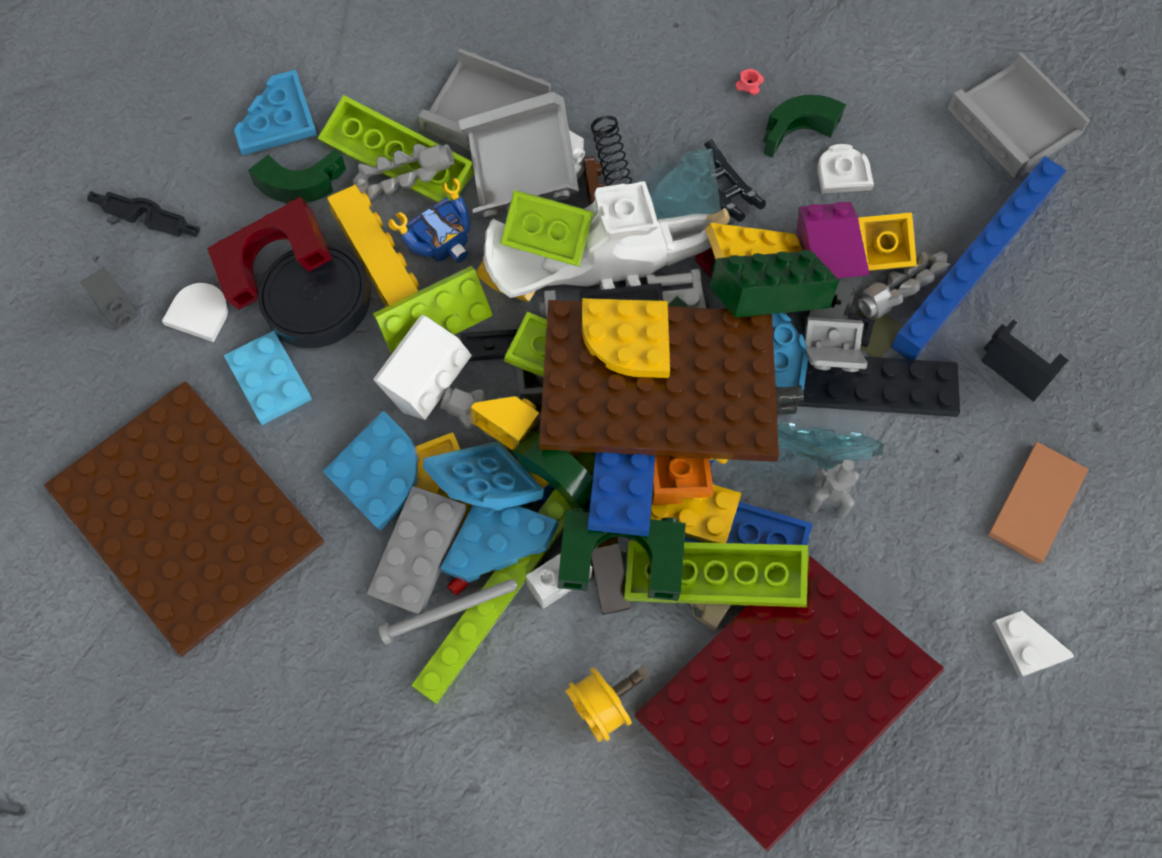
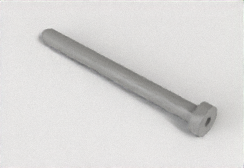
(389, 632)

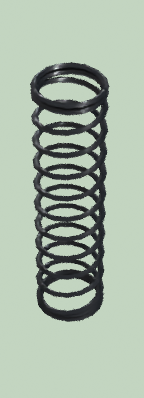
(607, 135)

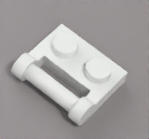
(691, 297)

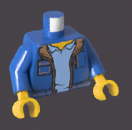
(438, 230)

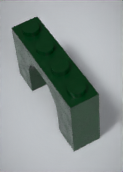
(662, 545)

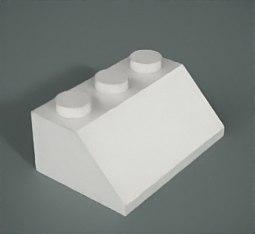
(422, 368)

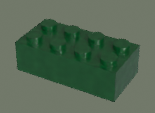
(773, 283)

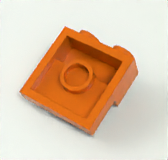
(680, 479)

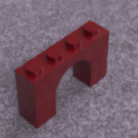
(236, 254)

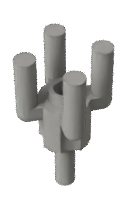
(835, 486)

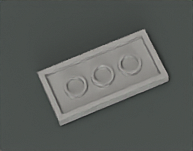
(417, 550)

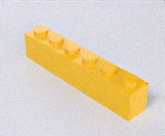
(372, 245)

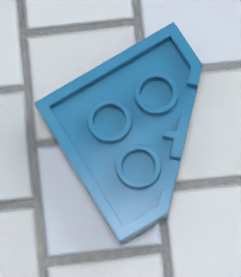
(276, 116)
(497, 540)

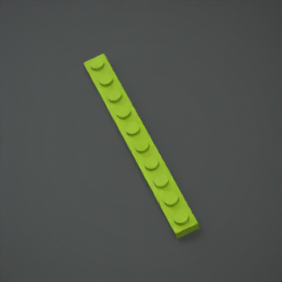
(480, 619)

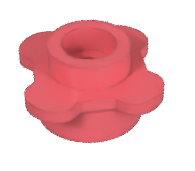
(751, 76)

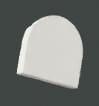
(844, 170)
(198, 311)

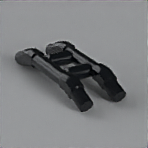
(739, 186)

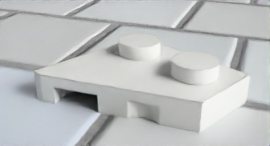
(1029, 644)

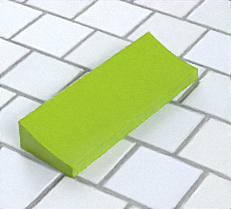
(370, 135)
(729, 574)

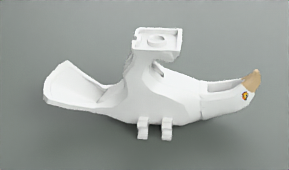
(620, 245)

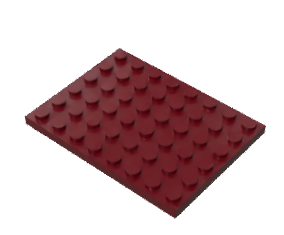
(787, 702)

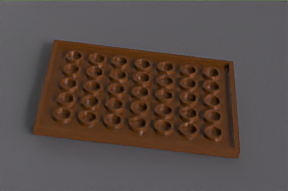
(709, 407)
(184, 517)

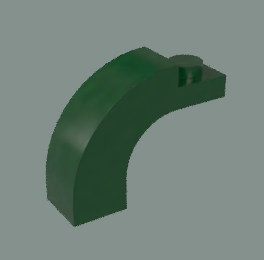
(802, 112)
(288, 185)
(558, 469)

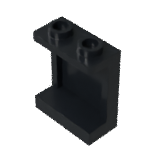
(1020, 364)

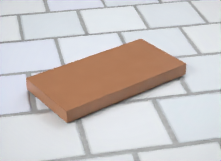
(1038, 502)

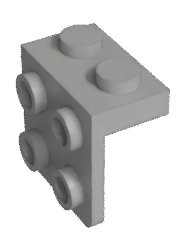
(834, 343)

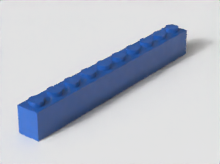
(977, 259)

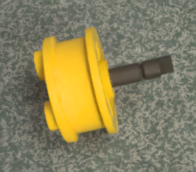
(600, 703)

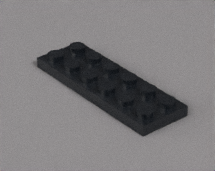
(886, 387)

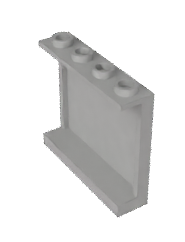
(473, 89)
(1018, 116)
(521, 150)

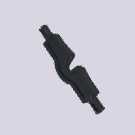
(131, 209)

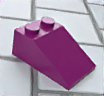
(834, 237)

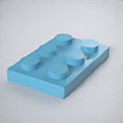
(267, 377)

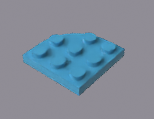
(788, 353)
(377, 470)
(484, 477)

